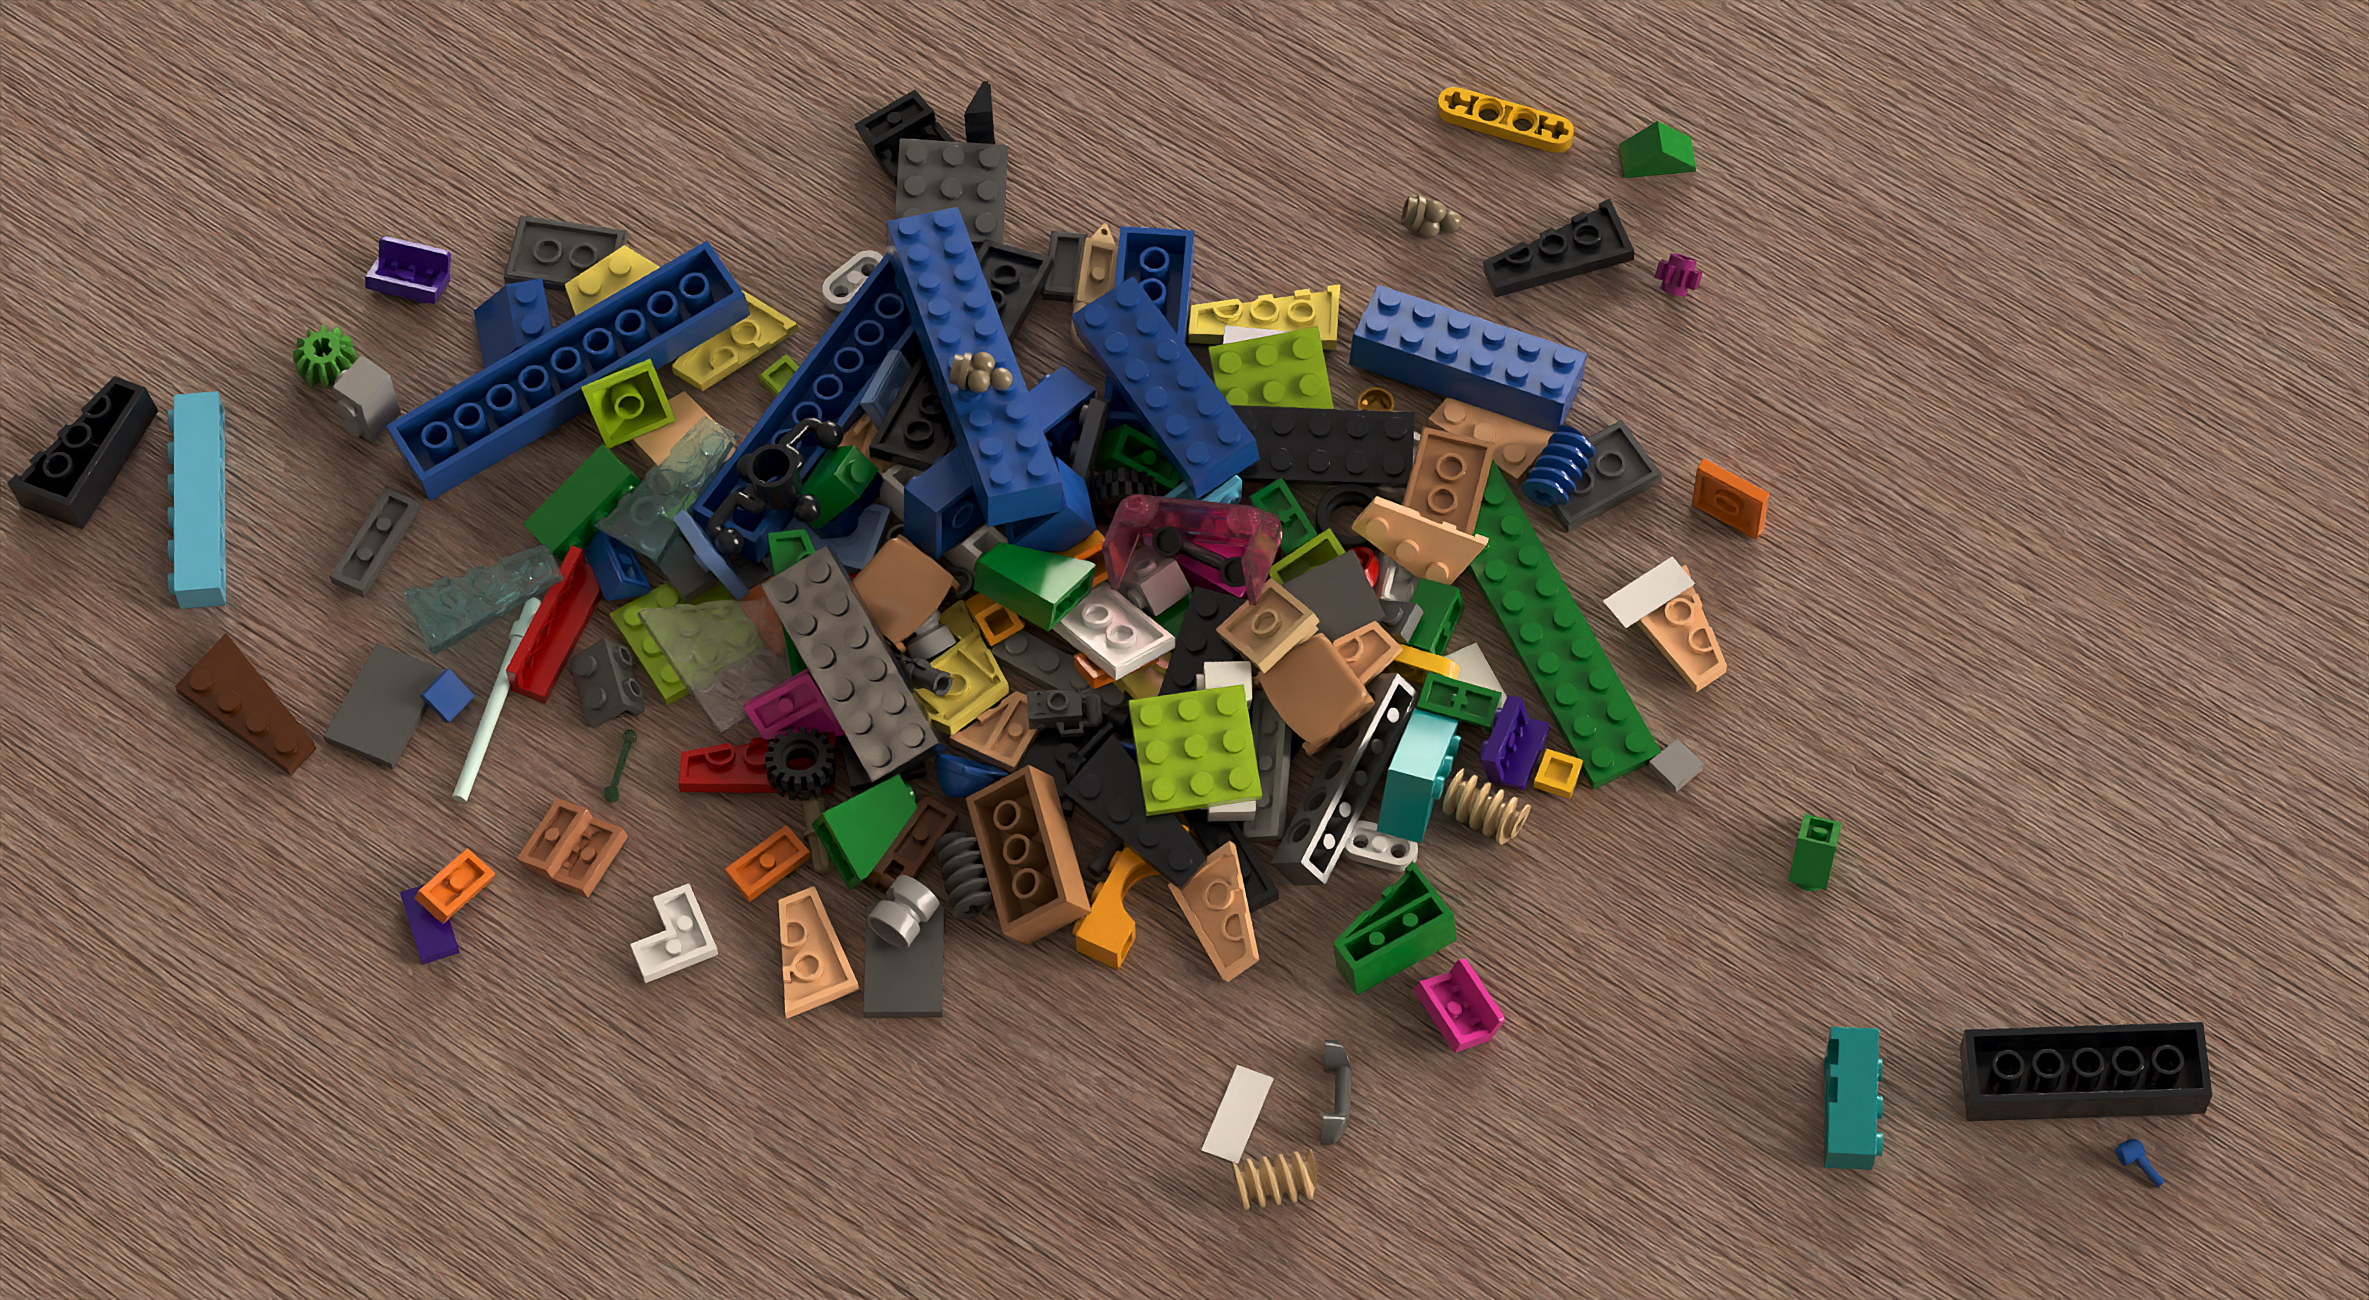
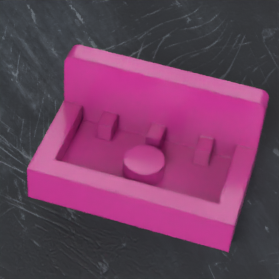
(1460, 1006)

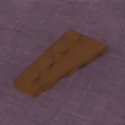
(243, 703)

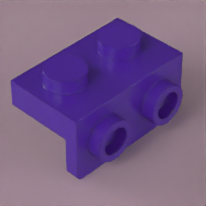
(409, 270)
(1513, 745)

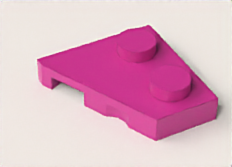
(792, 705)

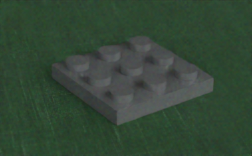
(953, 175)

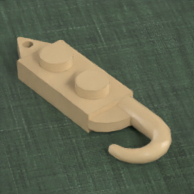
(1095, 272)

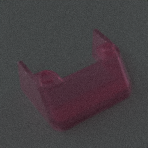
(1201, 523)

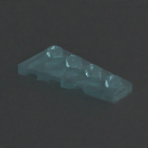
(646, 515)
(469, 602)

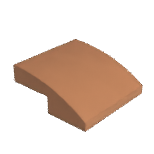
(572, 847)

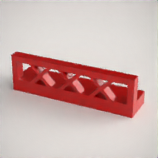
(555, 629)

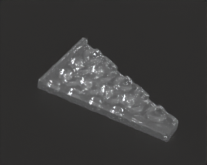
(721, 653)

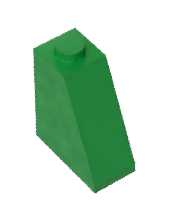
(1033, 582)
(865, 827)

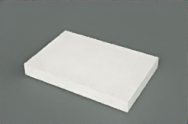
(1114, 632)

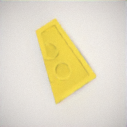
(734, 346)

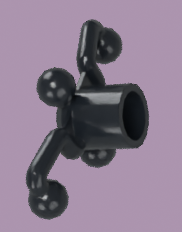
(760, 467)

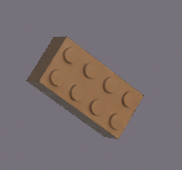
(1028, 855)

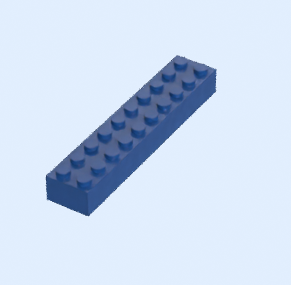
(957, 315)
(543, 380)
(823, 387)

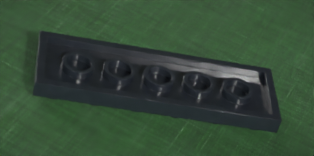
(1329, 446)

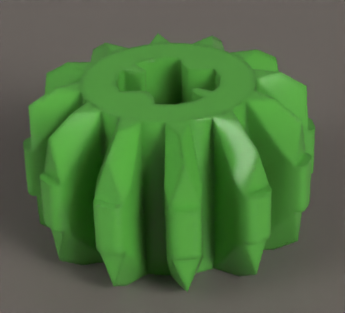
(323, 355)

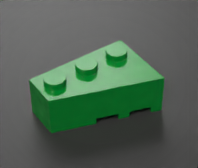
(582, 501)
(1395, 932)

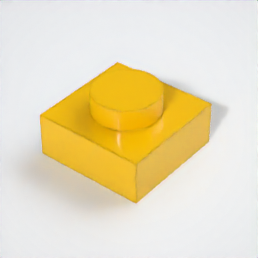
(1558, 773)

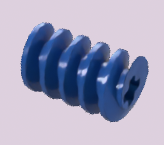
(1558, 467)

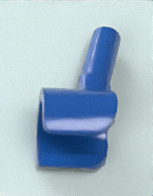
(2133, 1151)

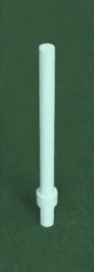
(493, 706)

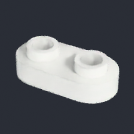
(849, 279)
(1379, 848)

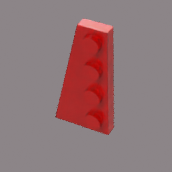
(735, 768)

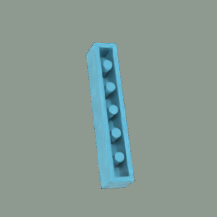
(198, 500)

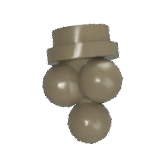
(1428, 216)
(978, 373)

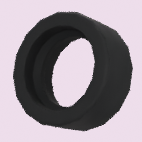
(1344, 496)

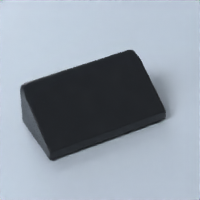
(979, 117)

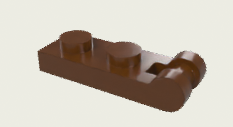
(914, 843)

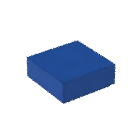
(447, 695)

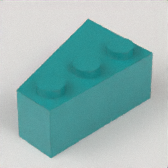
(1418, 774)
(1852, 1098)

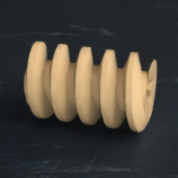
(1483, 808)
(1275, 1180)

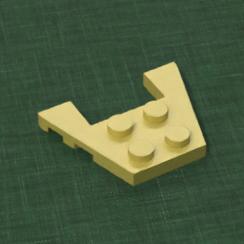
(607, 278)
(974, 674)

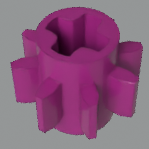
(1678, 274)

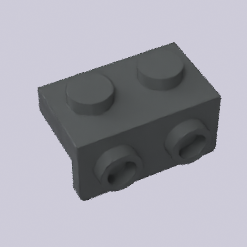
(606, 682)

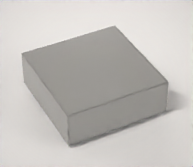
(1676, 765)

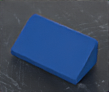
(616, 568)

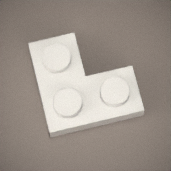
(682, 942)

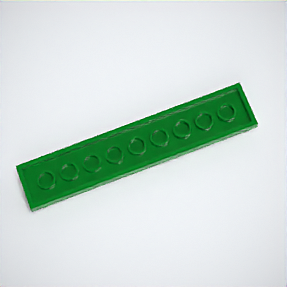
(1556, 642)

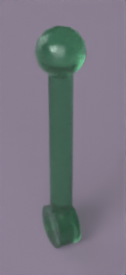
(611, 792)

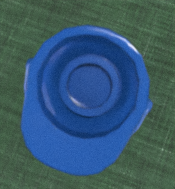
(964, 776)

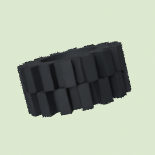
(1112, 488)
(801, 781)

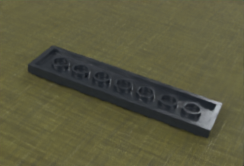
(917, 424)

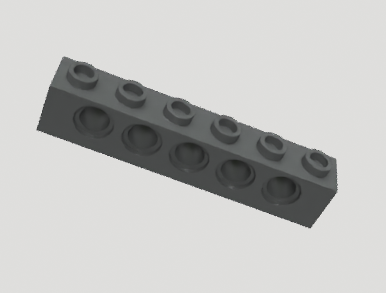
(1344, 784)

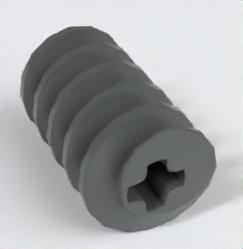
(963, 874)

